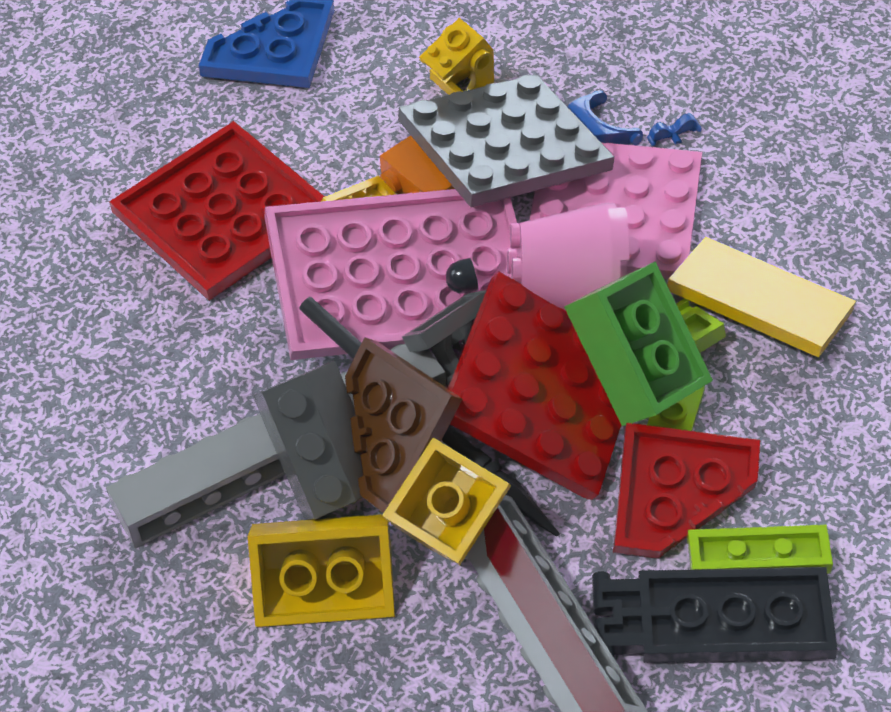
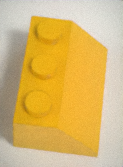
(321, 570)

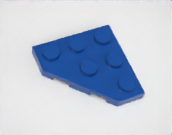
(272, 47)

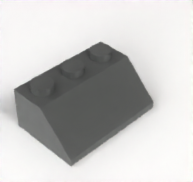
(314, 438)

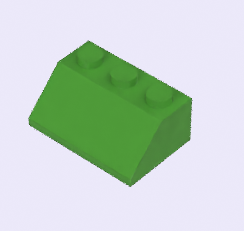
(638, 344)

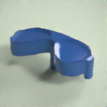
(683, 124)

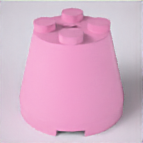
(570, 252)

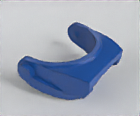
(602, 131)

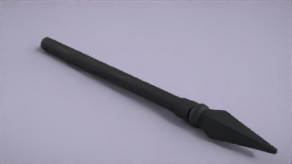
(452, 437)

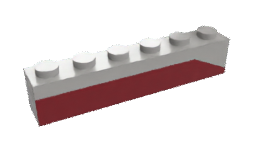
(547, 618)

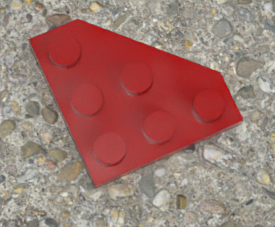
(677, 484)

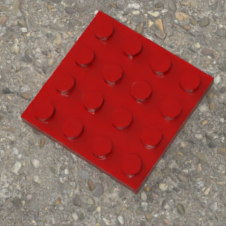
(210, 208)
(534, 389)

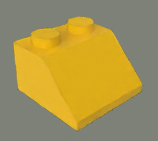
(446, 501)

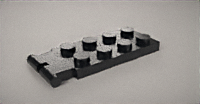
(717, 614)

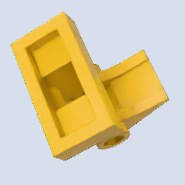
(459, 55)

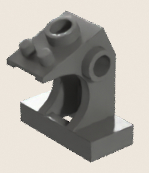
(445, 330)

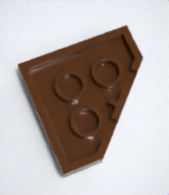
(394, 418)

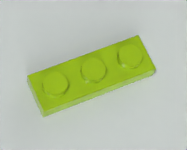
(760, 547)

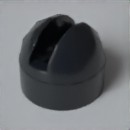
(462, 276)

